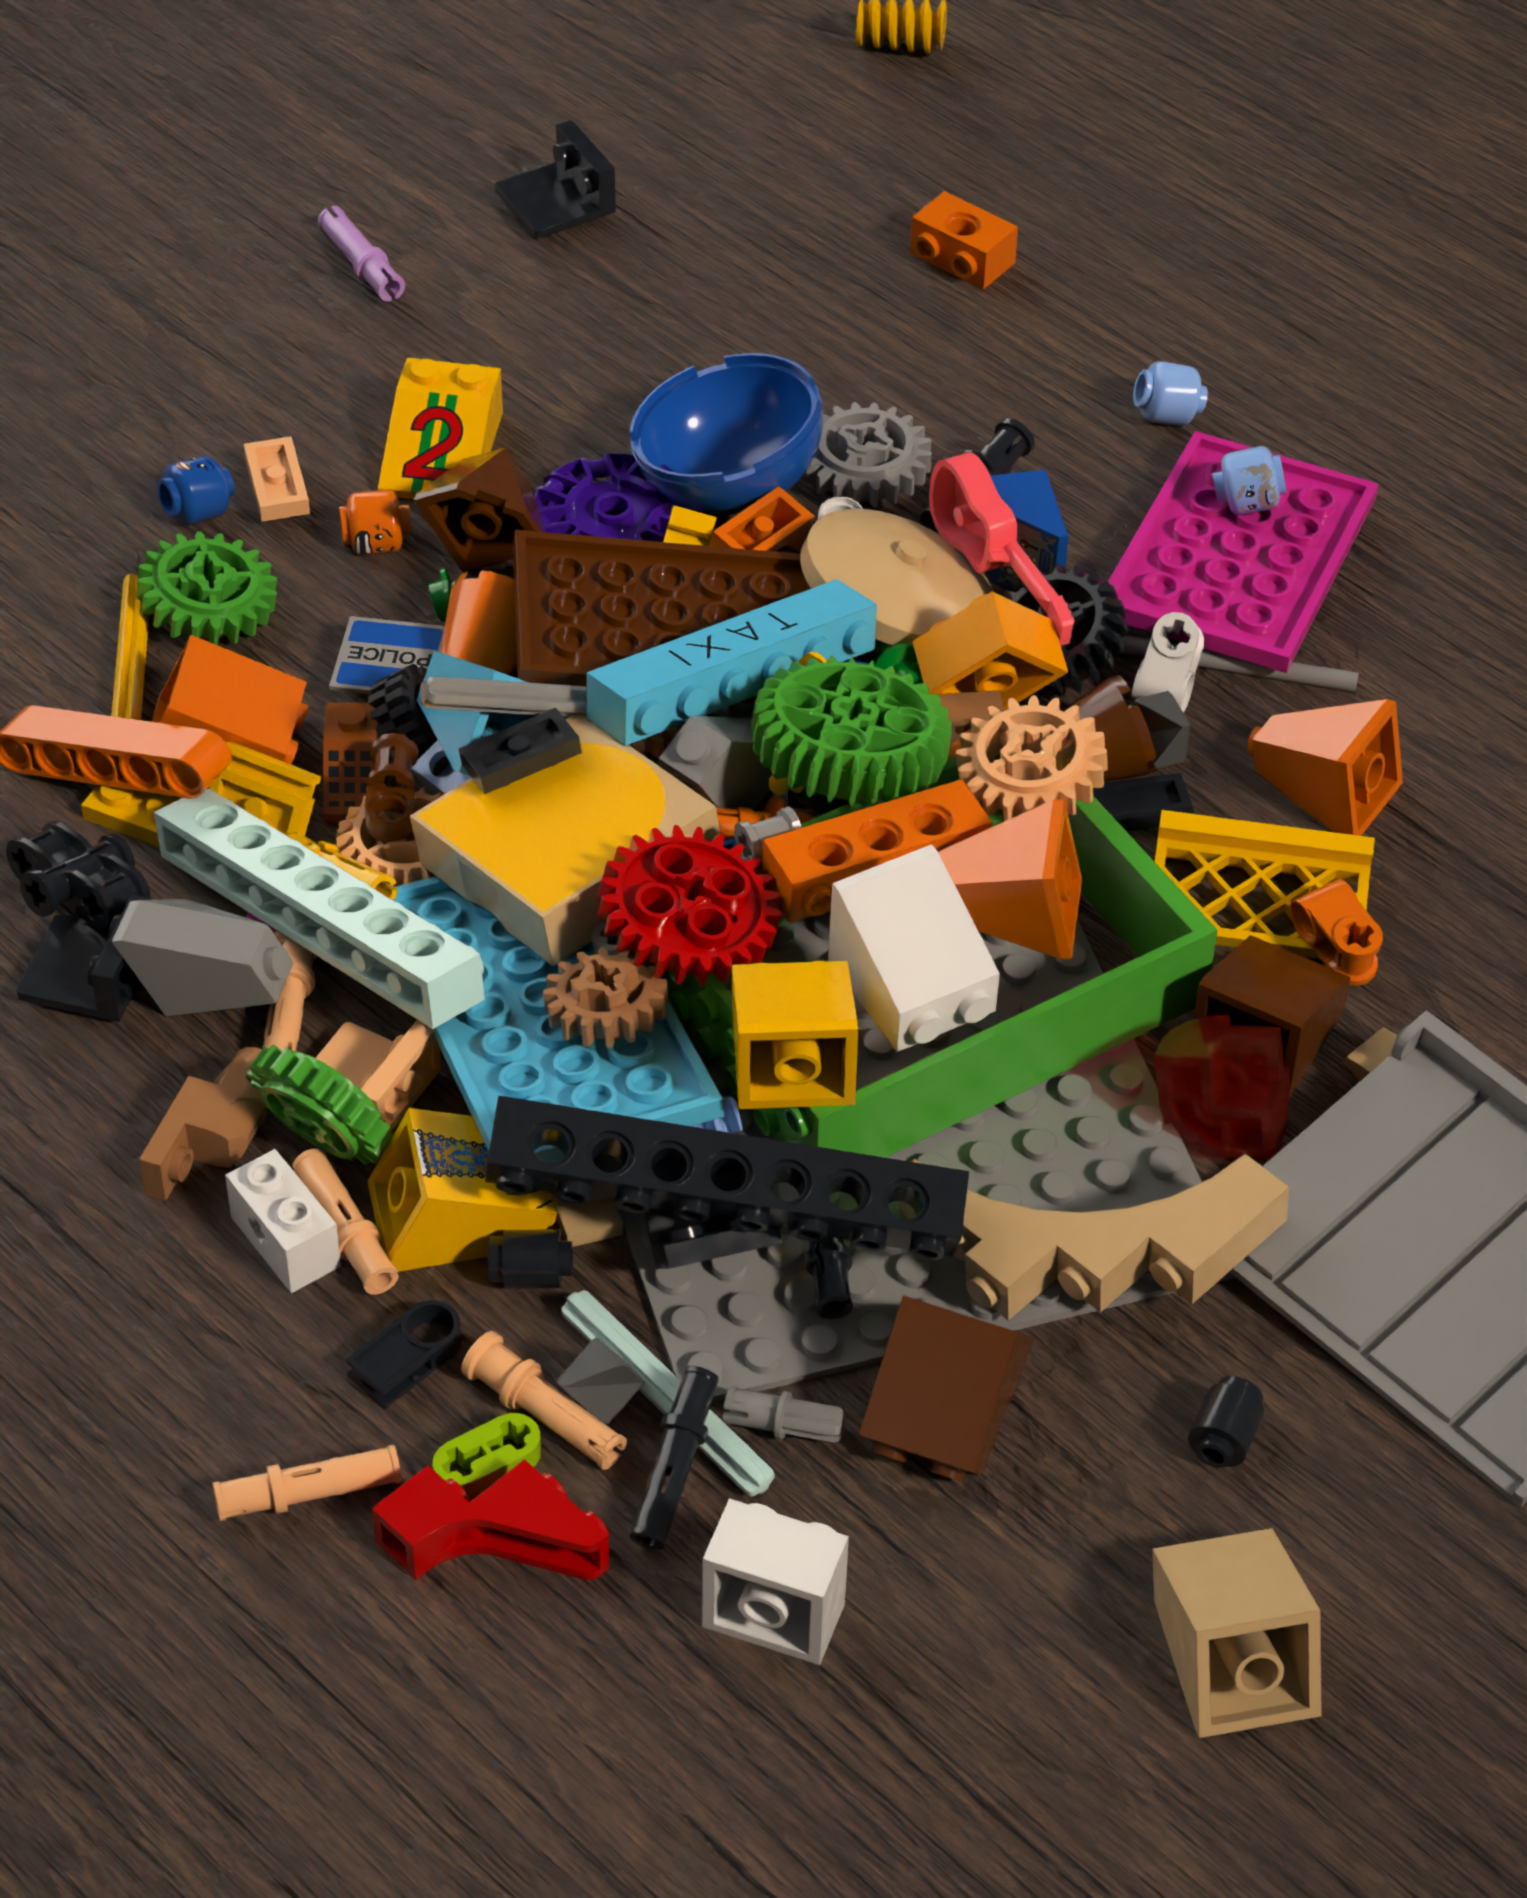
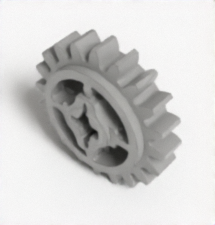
(870, 455)

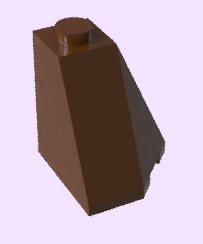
(479, 508)

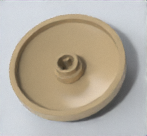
(896, 565)

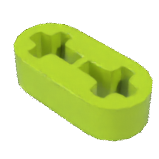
(486, 1455)

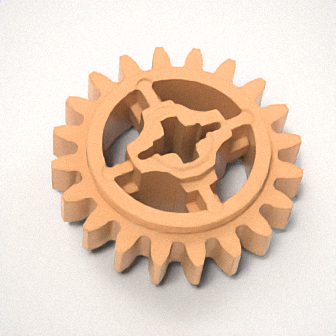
(1032, 753)

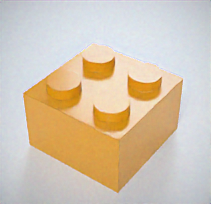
(991, 649)

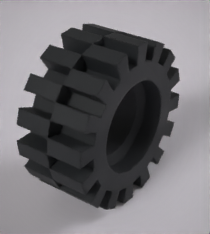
(398, 707)

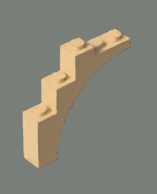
(1099, 1254)

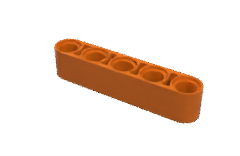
(113, 751)

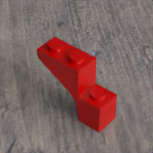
(515, 1518)

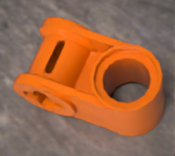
(1339, 930)

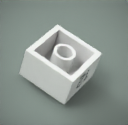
(774, 1580)

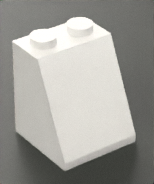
(912, 949)

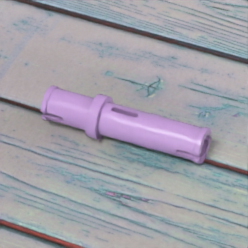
(368, 262)

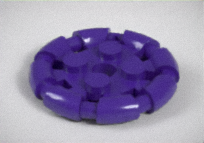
(578, 506)

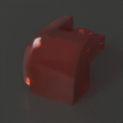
(1224, 1086)

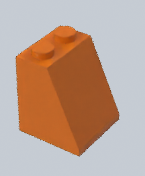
(234, 699)

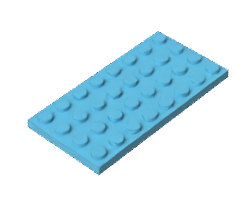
(513, 1052)

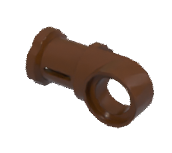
(381, 796)

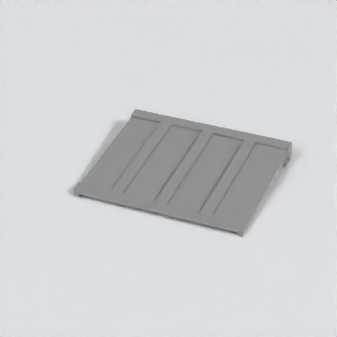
(1415, 1245)

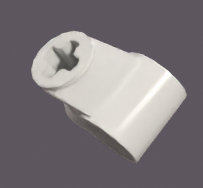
(1170, 668)

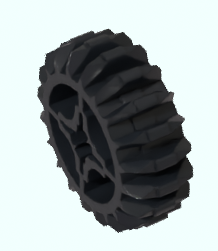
(1096, 625)

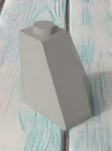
(718, 761)
(201, 956)

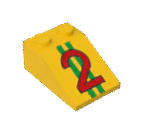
(437, 421)

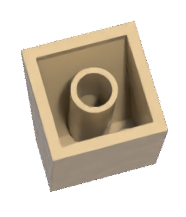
(1239, 1631)

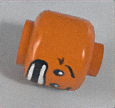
(374, 522)

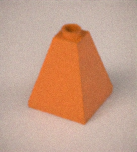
(1333, 761)
(1022, 879)

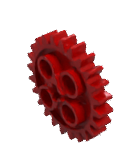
(688, 905)

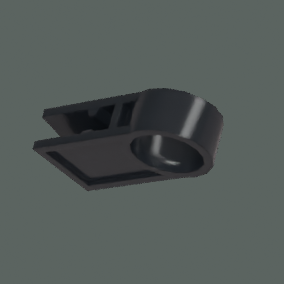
(396, 1361)

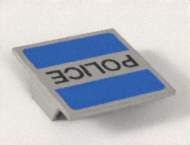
(380, 648)

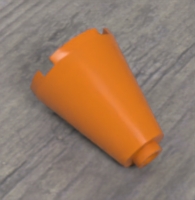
(482, 622)

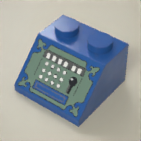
(1039, 523)

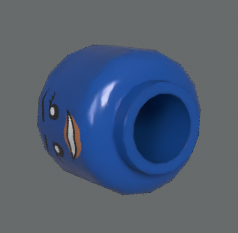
(195, 490)

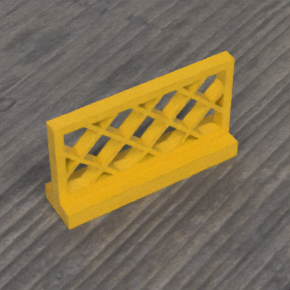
(1263, 853)

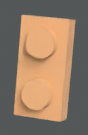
(276, 479)

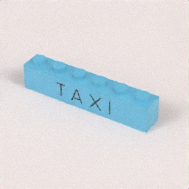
(726, 661)

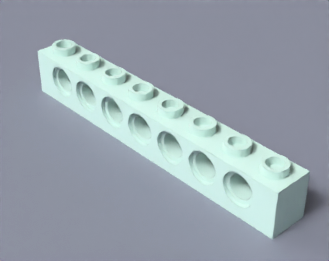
(322, 907)

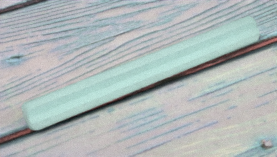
(660, 1387)

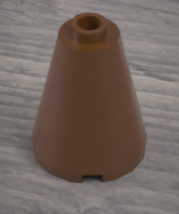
(1123, 727)

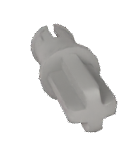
(783, 1415)

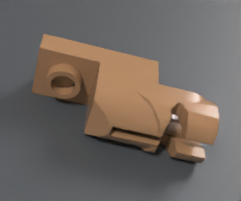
(204, 1125)

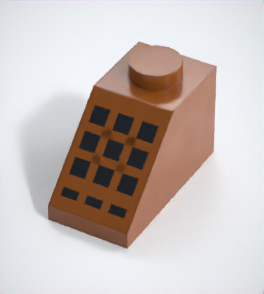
(346, 757)

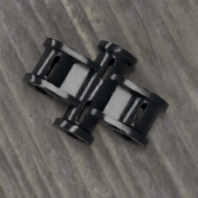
(65, 868)

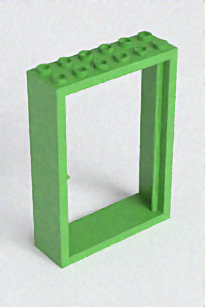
(964, 1079)

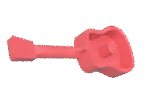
(985, 530)

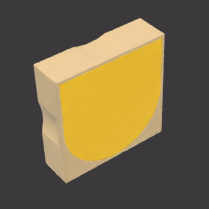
(544, 841)

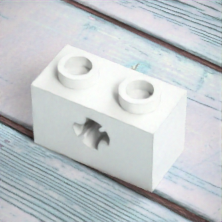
(283, 1220)

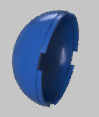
(729, 432)

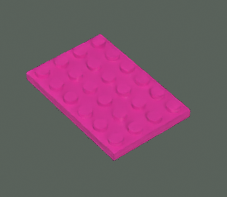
(1241, 577)

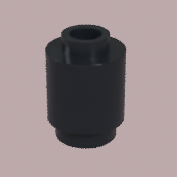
(529, 1258)
(1227, 1422)

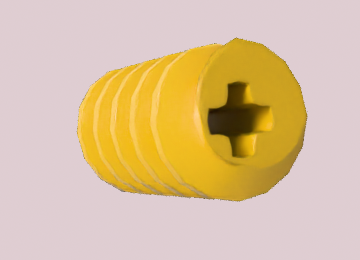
(901, 24)

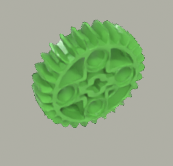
(850, 731)

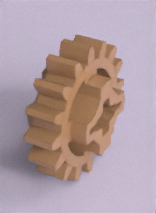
(604, 998)

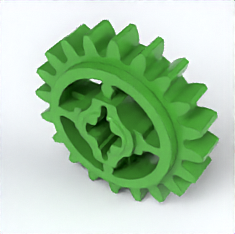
(206, 588)
(319, 1104)

